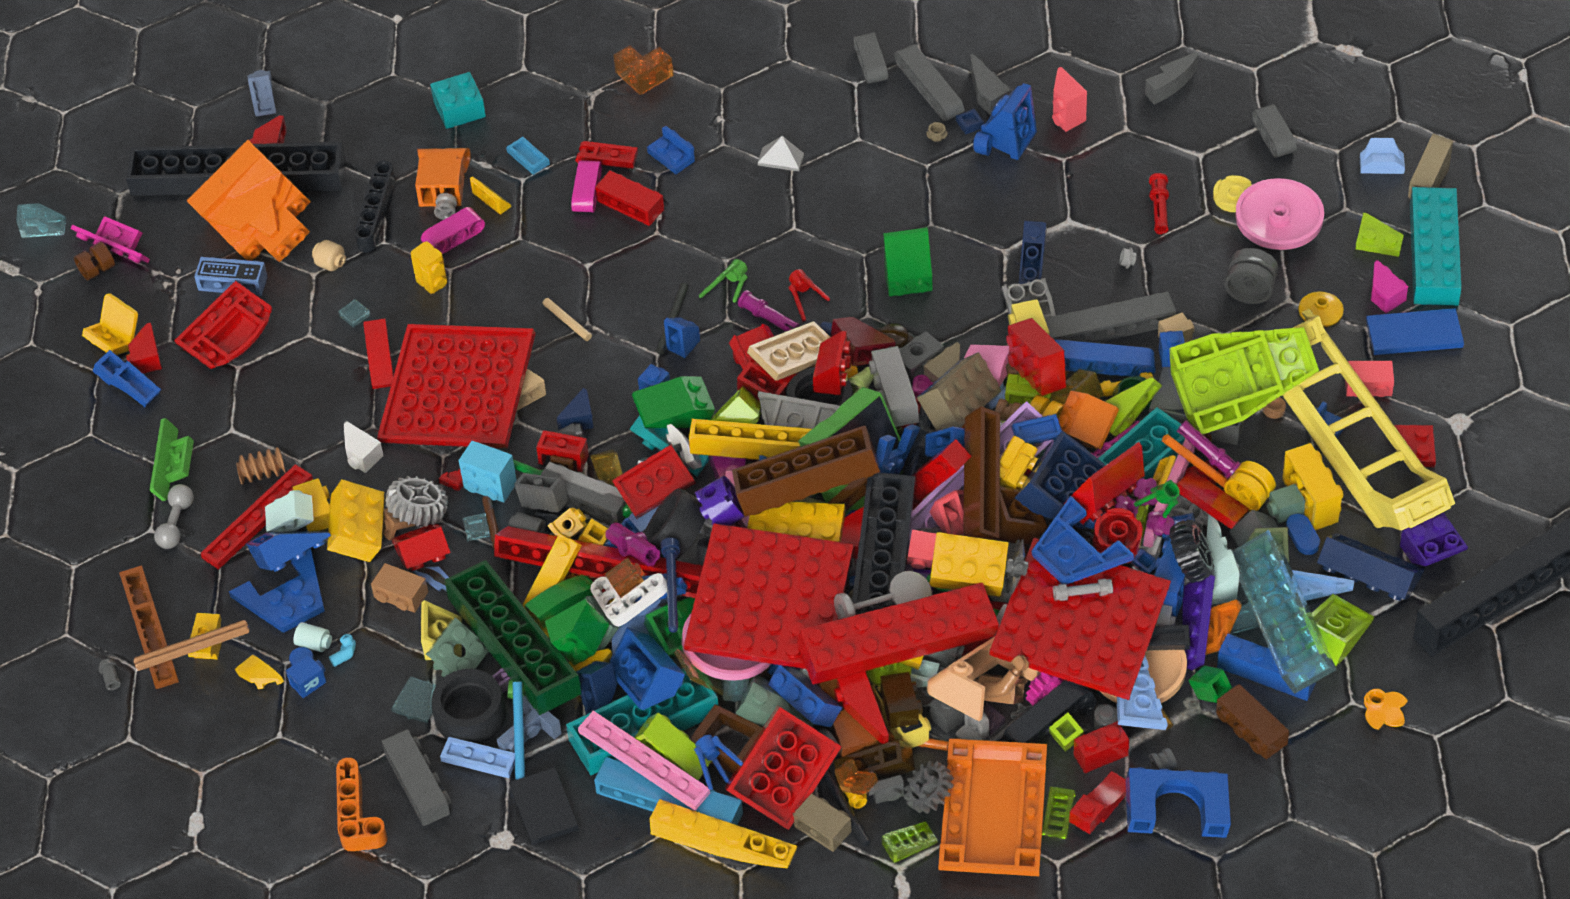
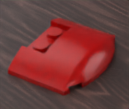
(226, 327)

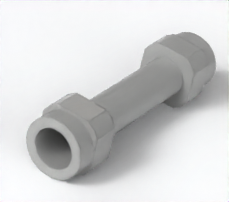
(1103, 587)

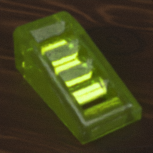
(1063, 794)
(905, 850)

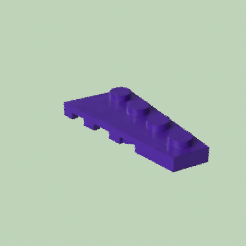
(1196, 614)

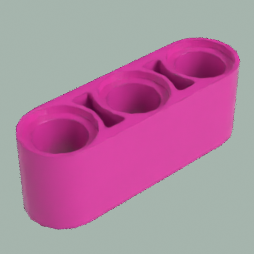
(584, 191)
(454, 230)

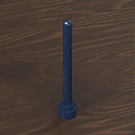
(670, 549)

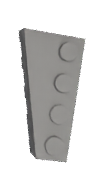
(893, 383)

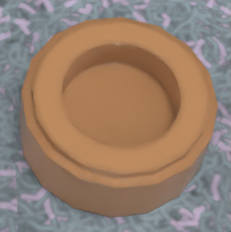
(1275, 409)

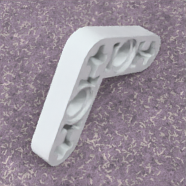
(617, 610)

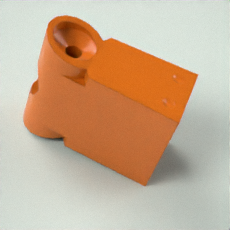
(441, 173)

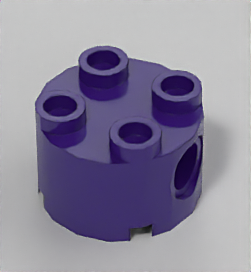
(720, 502)

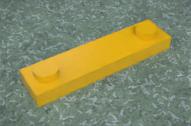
(555, 566)

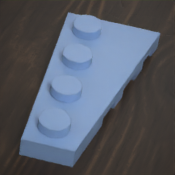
(1143, 707)

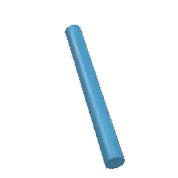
(518, 730)

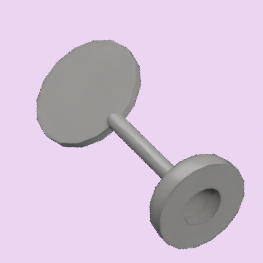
(903, 588)

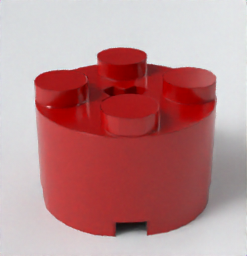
(1116, 526)

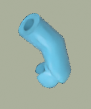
(346, 651)

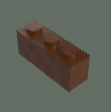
(1252, 722)

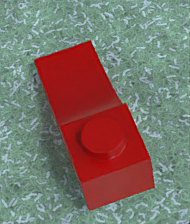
(1099, 803)

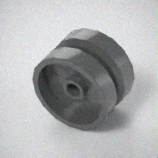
(1251, 276)

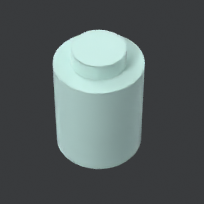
(312, 637)

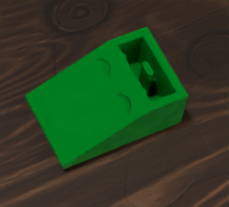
(657, 626)

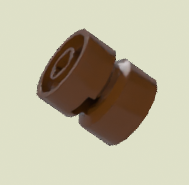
(100, 256)

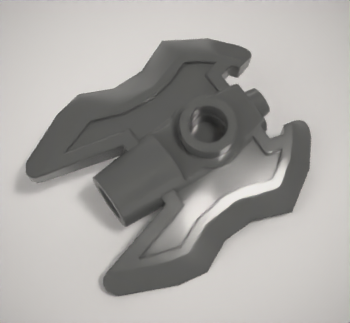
(1015, 566)

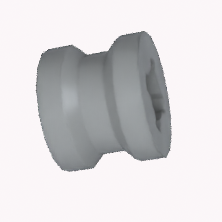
(445, 205)

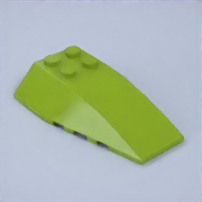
(1238, 373)

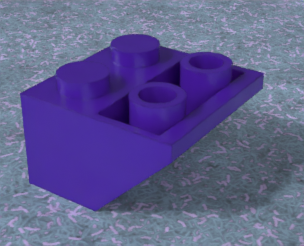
(1431, 541)

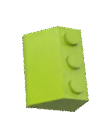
(739, 408)

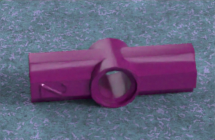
(633, 544)

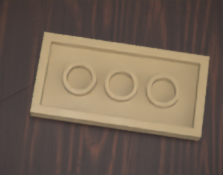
(789, 351)

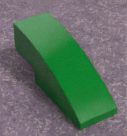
(559, 598)

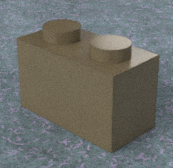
(822, 822)

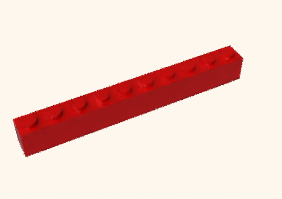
(591, 559)

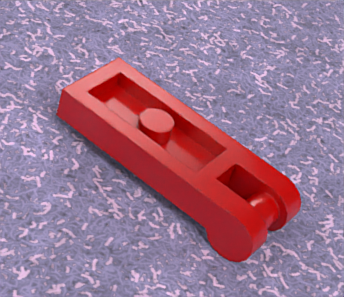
(607, 154)

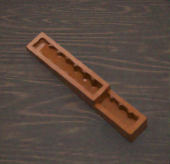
(147, 623)

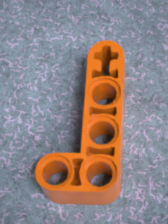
(352, 804)

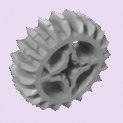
(416, 501)

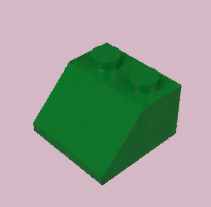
(577, 631)

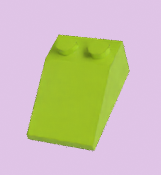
(1340, 625)

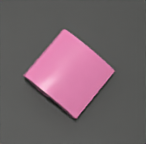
(995, 357)

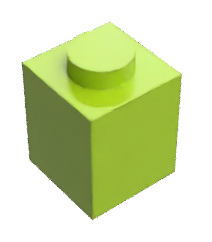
(1065, 731)

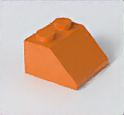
(1087, 419)

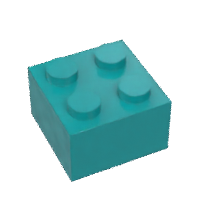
(458, 100)

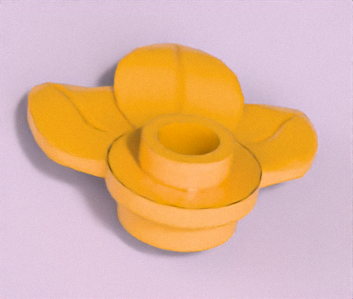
(1385, 711)

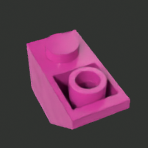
(1387, 289)

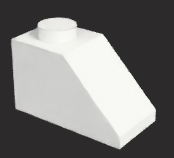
(361, 449)

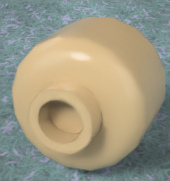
(328, 255)

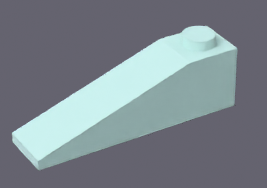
(1225, 568)

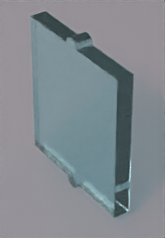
(415, 700)

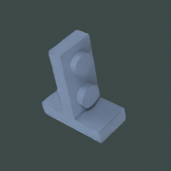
(262, 92)
(532, 725)

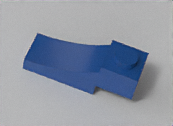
(126, 377)

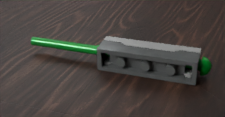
(585, 493)

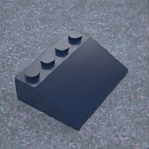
(1057, 476)

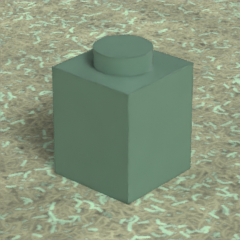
(1285, 503)

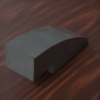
(1171, 78)

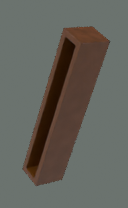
(982, 474)

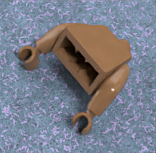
(1006, 688)

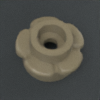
(936, 131)

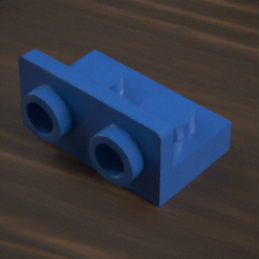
(672, 151)

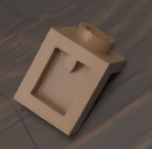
(392, 524)

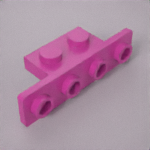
(117, 236)

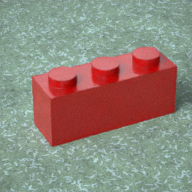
(629, 198)
(940, 468)

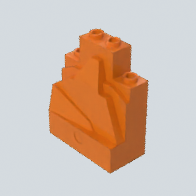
(252, 205)

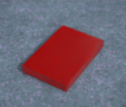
(652, 481)
(1212, 499)

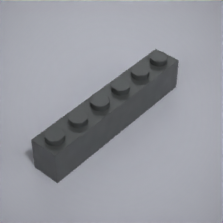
(1112, 320)

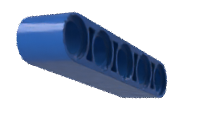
(1107, 358)

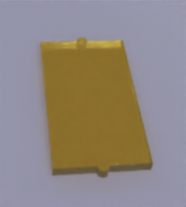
(697, 676)

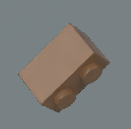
(399, 588)

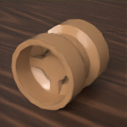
(1005, 409)

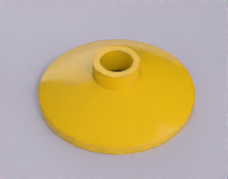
(1324, 305)

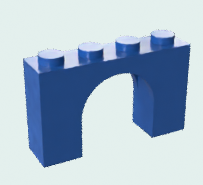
(1205, 789)

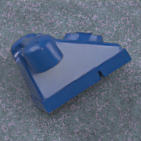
(1010, 124)

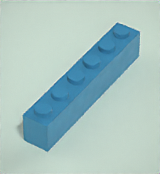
(628, 786)

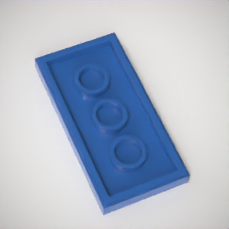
(1414, 331)

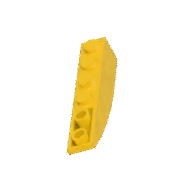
(718, 836)

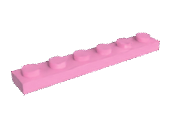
(644, 760)

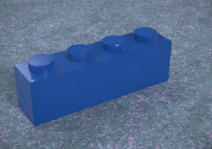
(1255, 664)

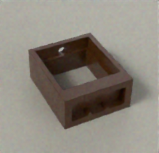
(714, 720)

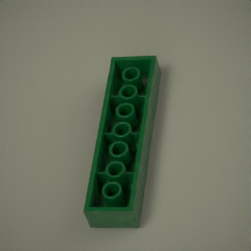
(513, 637)

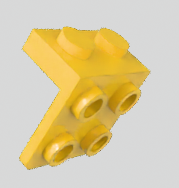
(115, 326)

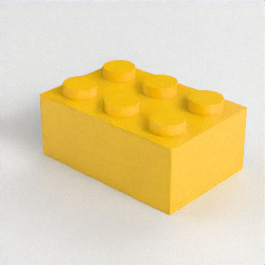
(1316, 483)
(355, 520)
(968, 561)

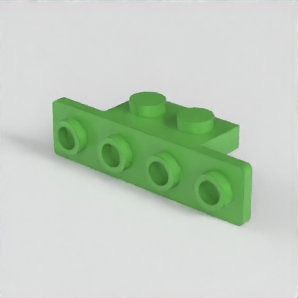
(171, 459)

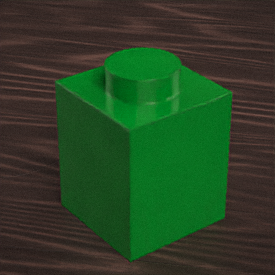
(1210, 683)

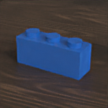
(805, 697)

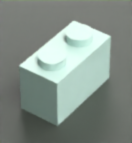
(289, 512)

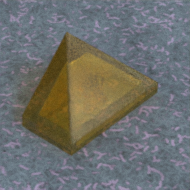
(607, 466)

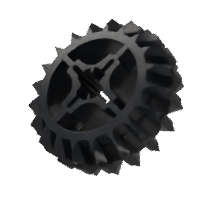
(1191, 551)

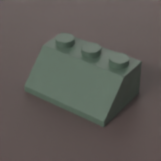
(762, 700)

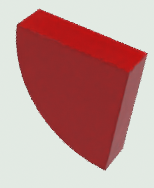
(452, 480)

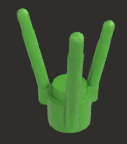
(734, 272)

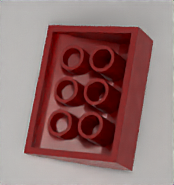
(782, 767)

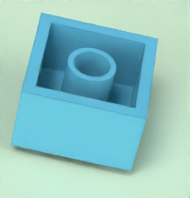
(487, 471)

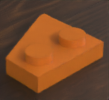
(1221, 623)

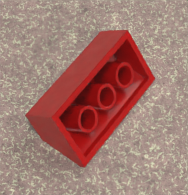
(1110, 482)

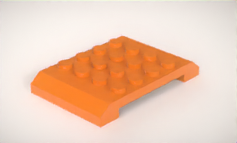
(994, 807)

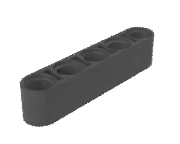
(929, 82)

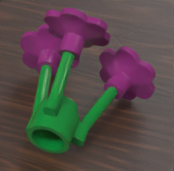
(1150, 493)

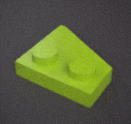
(1378, 237)

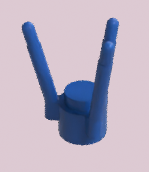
(708, 748)

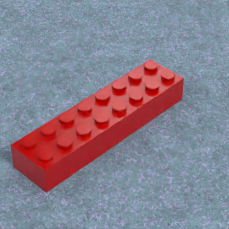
(897, 633)

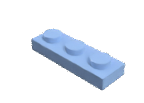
(478, 757)

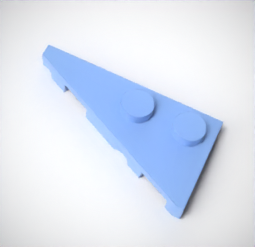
(1319, 586)

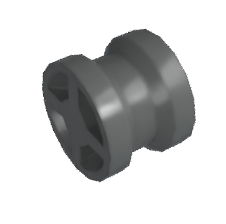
(1163, 760)

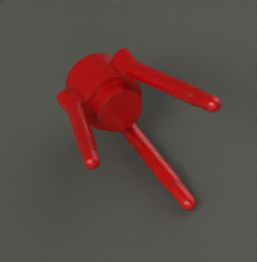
(801, 282)

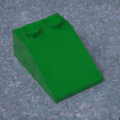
(907, 262)
(674, 403)

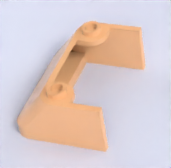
(956, 684)

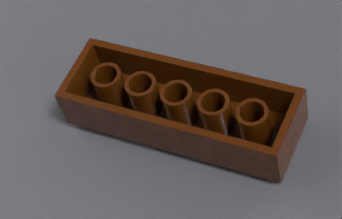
(805, 471)

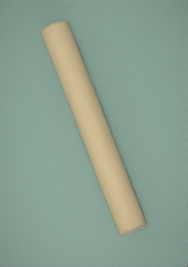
(568, 320)

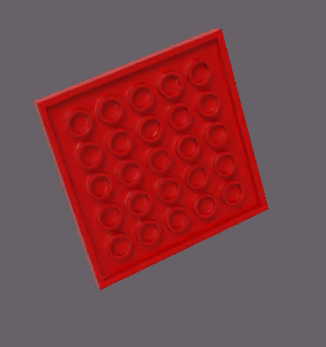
(456, 385)
(762, 591)
(1089, 635)

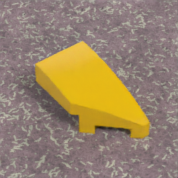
(258, 671)

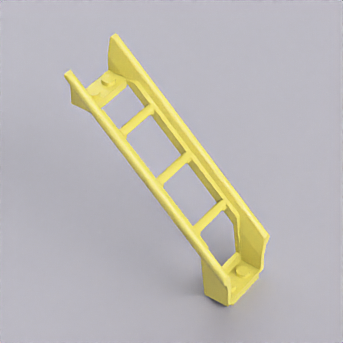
(1400, 512)

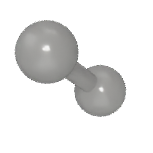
(167, 534)

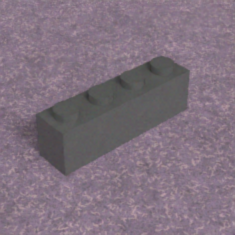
(416, 778)

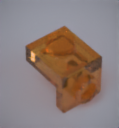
(853, 780)

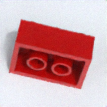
(1036, 356)

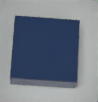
(969, 121)

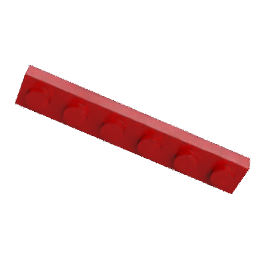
(252, 520)

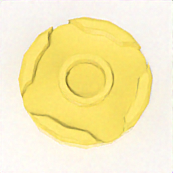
(1229, 190)

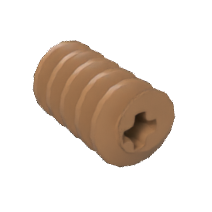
(260, 465)

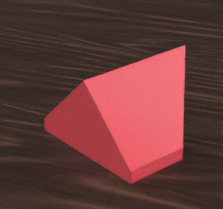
(949, 512)

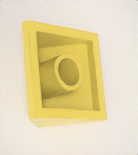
(433, 622)

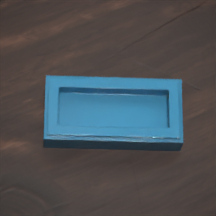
(528, 155)

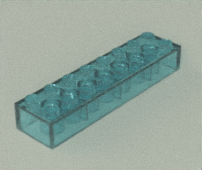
(1282, 612)

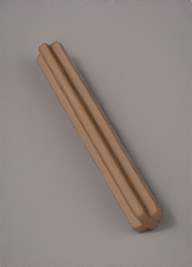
(191, 645)

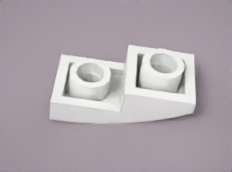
(681, 443)

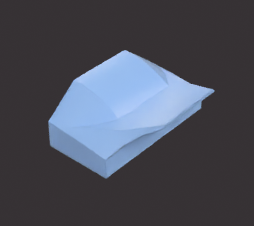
(1382, 157)

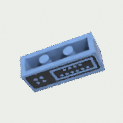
(219, 274)

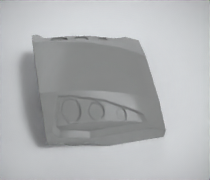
(1030, 291)

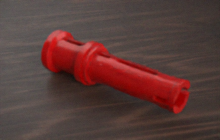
(1159, 195)

